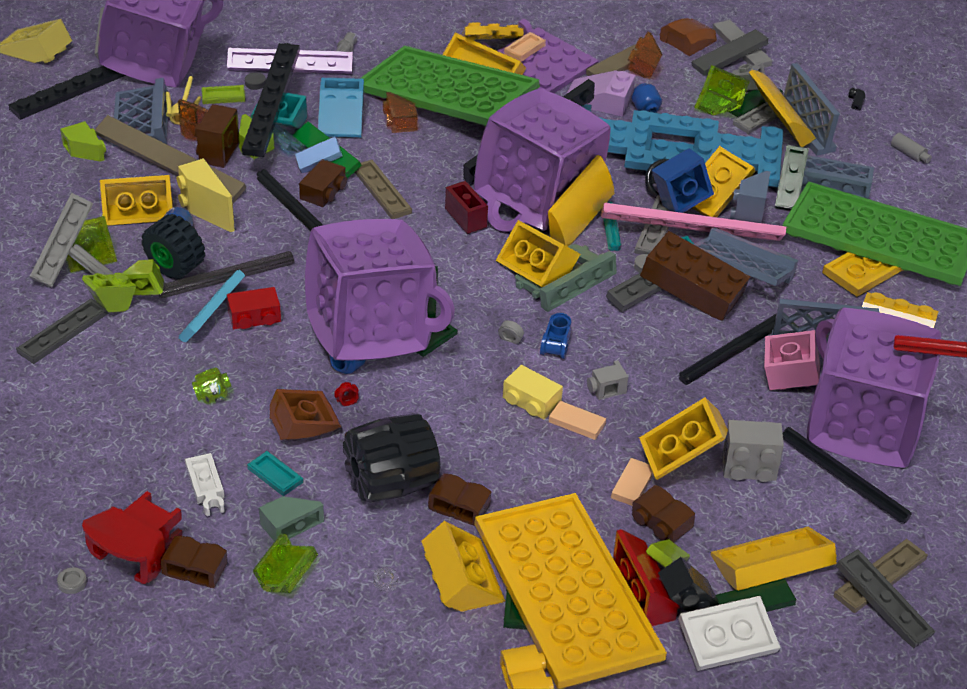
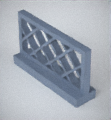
(156, 113)
(823, 143)
(837, 179)
(749, 257)
(803, 308)

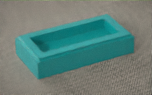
(275, 473)

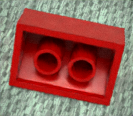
(643, 578)

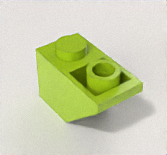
(82, 142)
(111, 291)

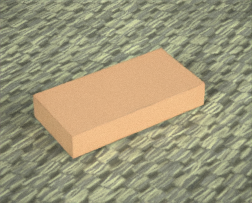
(525, 46)
(577, 420)
(632, 482)

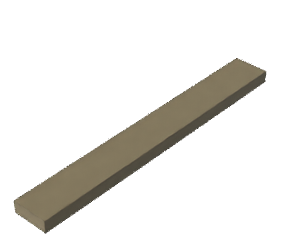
(157, 151)

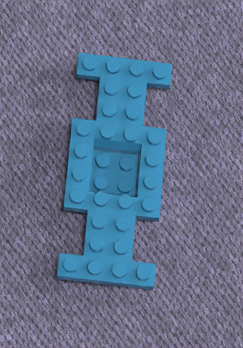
(641, 150)

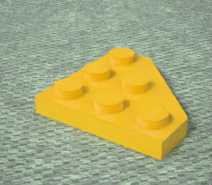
(493, 31)

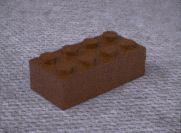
(694, 276)

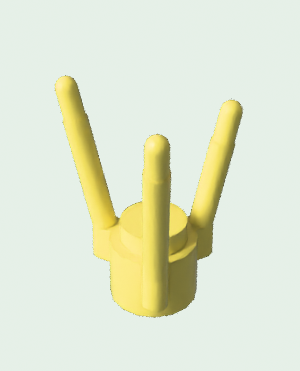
(173, 111)

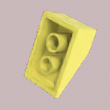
(37, 42)
(205, 194)

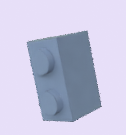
(751, 198)

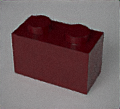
(466, 207)

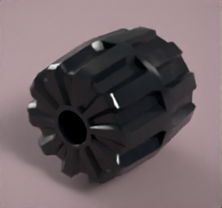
(391, 457)

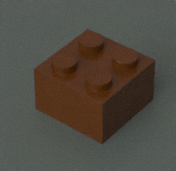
(217, 135)

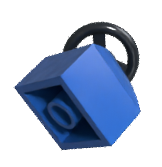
(679, 181)

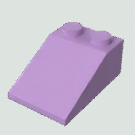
(611, 91)

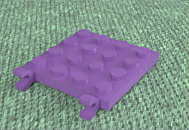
(555, 63)

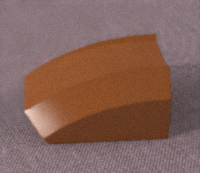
(688, 35)
(302, 414)

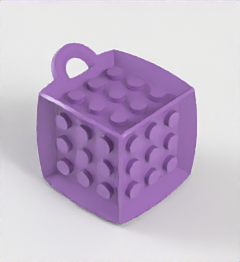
(153, 37)
(534, 154)
(372, 289)
(868, 393)

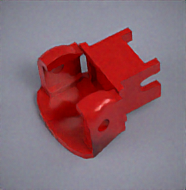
(133, 534)

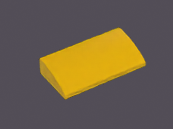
(472, 51)
(782, 108)
(580, 202)
(774, 557)

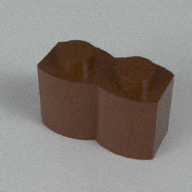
(459, 499)
(663, 514)
(194, 561)

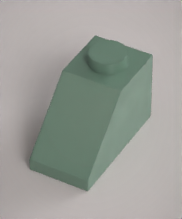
(290, 516)

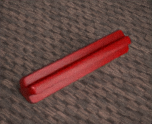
(930, 346)

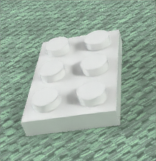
(728, 633)

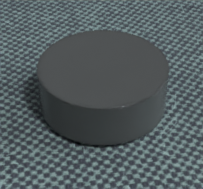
(255, 81)

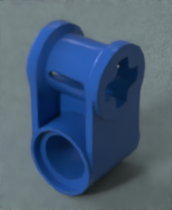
(557, 335)

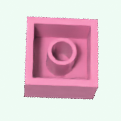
(792, 360)

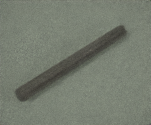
(222, 275)

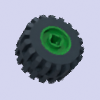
(173, 246)

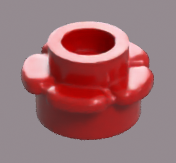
(352, 394)

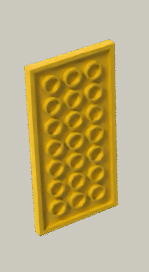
(569, 590)

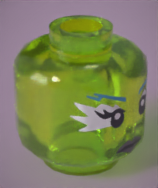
(211, 385)

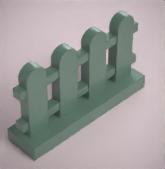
(582, 277)

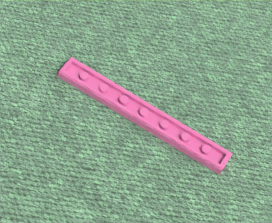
(692, 221)

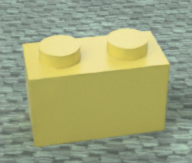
(532, 392)

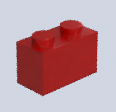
(253, 308)

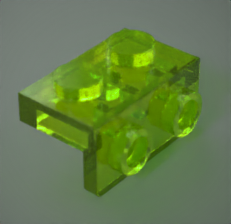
(283, 565)

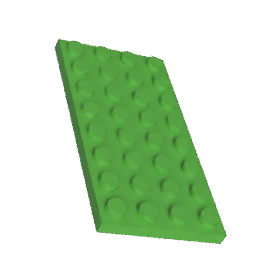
(447, 84)
(880, 232)

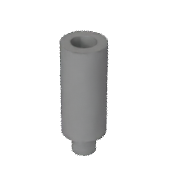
(910, 148)

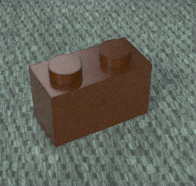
(322, 183)

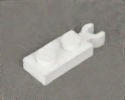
(205, 482)

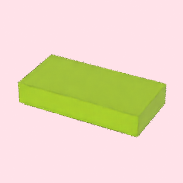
(223, 94)
(666, 552)

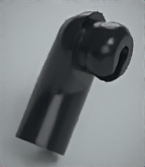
(858, 96)

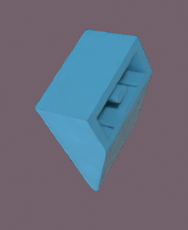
(341, 107)

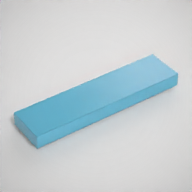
(211, 306)

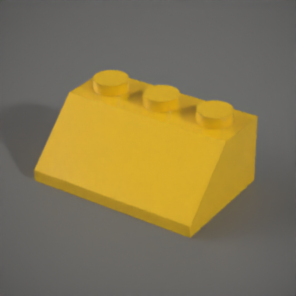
(135, 199)
(536, 255)
(901, 308)
(683, 437)
(461, 568)

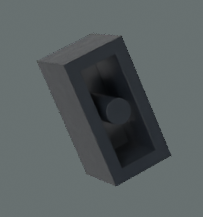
(687, 586)

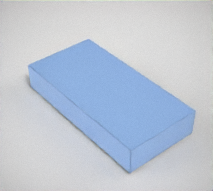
(327, 150)

